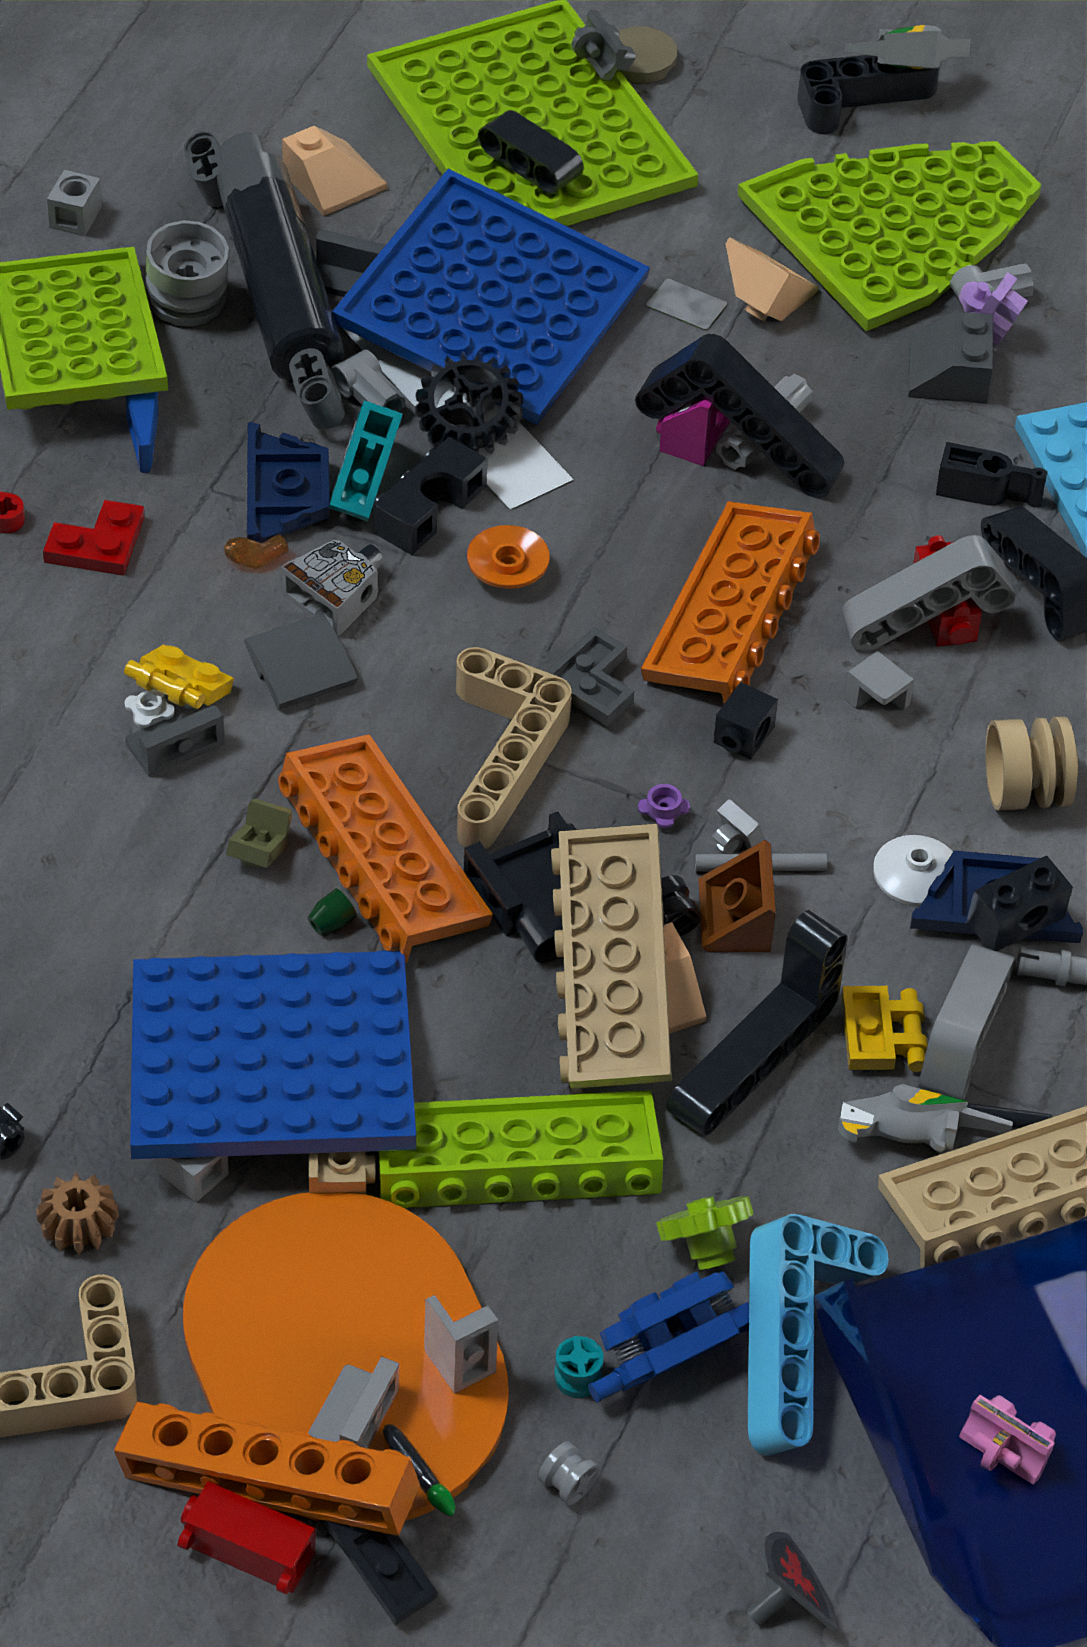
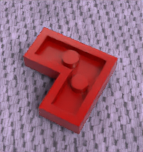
(98, 549)

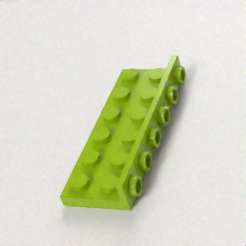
(527, 1150)

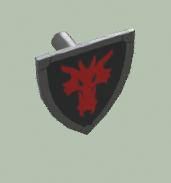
(789, 1577)

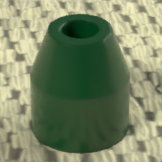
(331, 912)

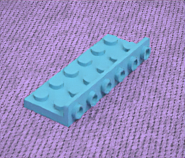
(1059, 445)

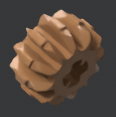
(77, 1213)

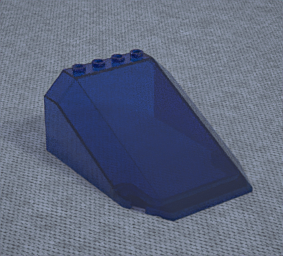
(914, 1364)

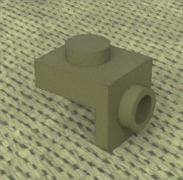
(262, 835)

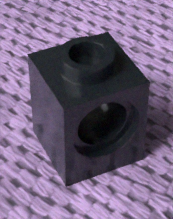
(745, 720)

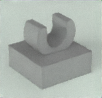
(737, 829)

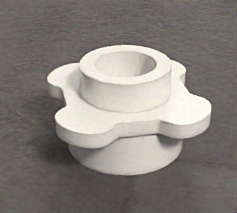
(149, 708)

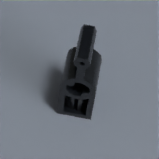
(987, 477)

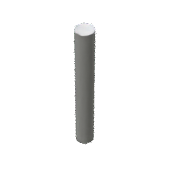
(780, 862)

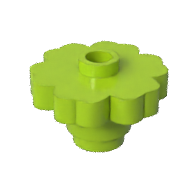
(707, 1228)

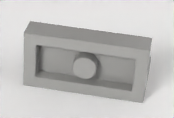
(461, 1349)
(357, 1404)

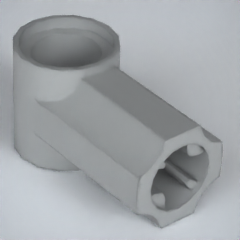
(1023, 286)
(363, 379)

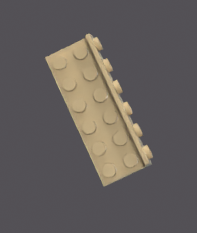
(611, 957)
(993, 1189)

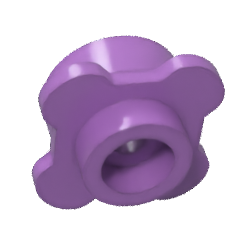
(664, 805)

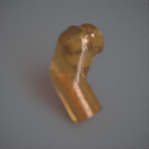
(255, 554)

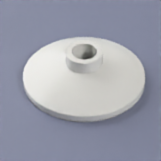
(909, 866)

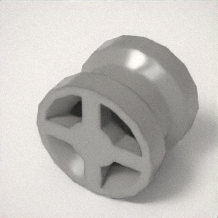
(568, 1472)

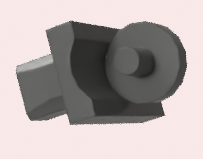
(602, 46)

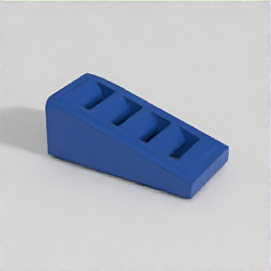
(142, 422)

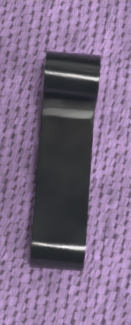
(856, 81)
(1046, 564)

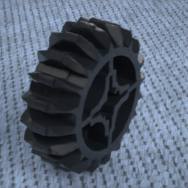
(494, 388)

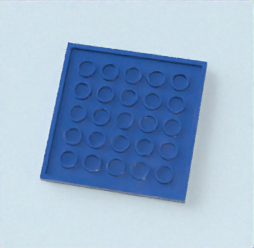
(492, 281)
(271, 1055)

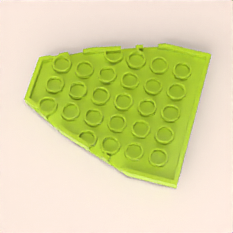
(893, 224)

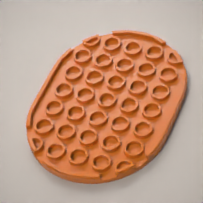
(331, 1286)

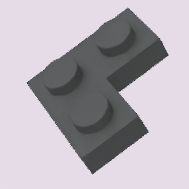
(587, 671)

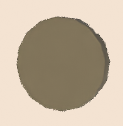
(654, 54)

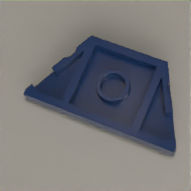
(284, 484)
(951, 896)

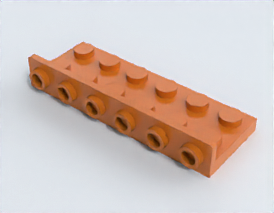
(733, 599)
(381, 844)

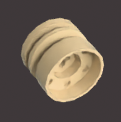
(1040, 763)

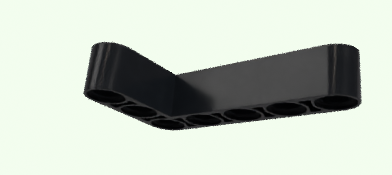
(751, 403)
(770, 1031)

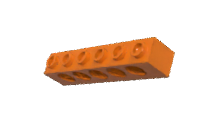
(192, 1448)

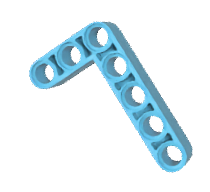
(783, 1268)

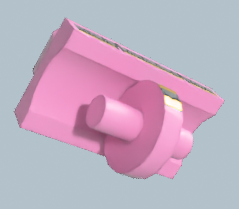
(1007, 1439)

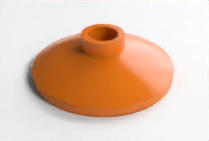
(508, 556)

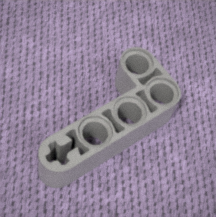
(928, 589)
(965, 1021)

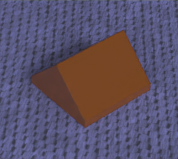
(739, 903)

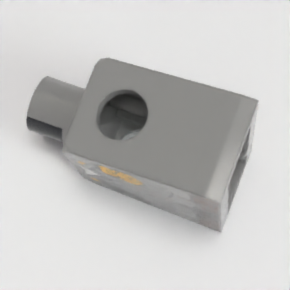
(333, 582)

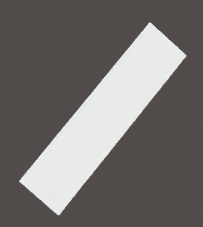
(515, 470)

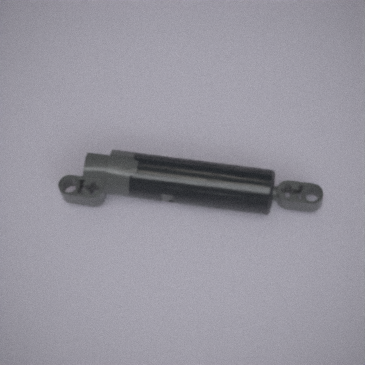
(275, 264)

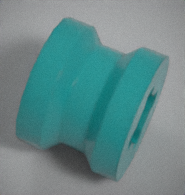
(581, 1354)

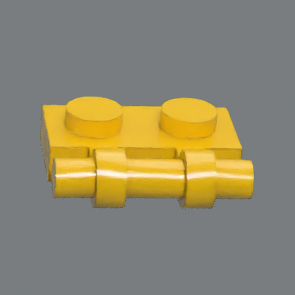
(179, 677)
(869, 1029)

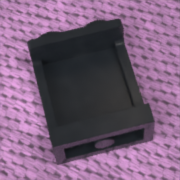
(516, 874)

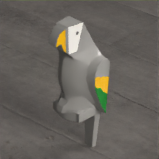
(912, 47)
(914, 1117)

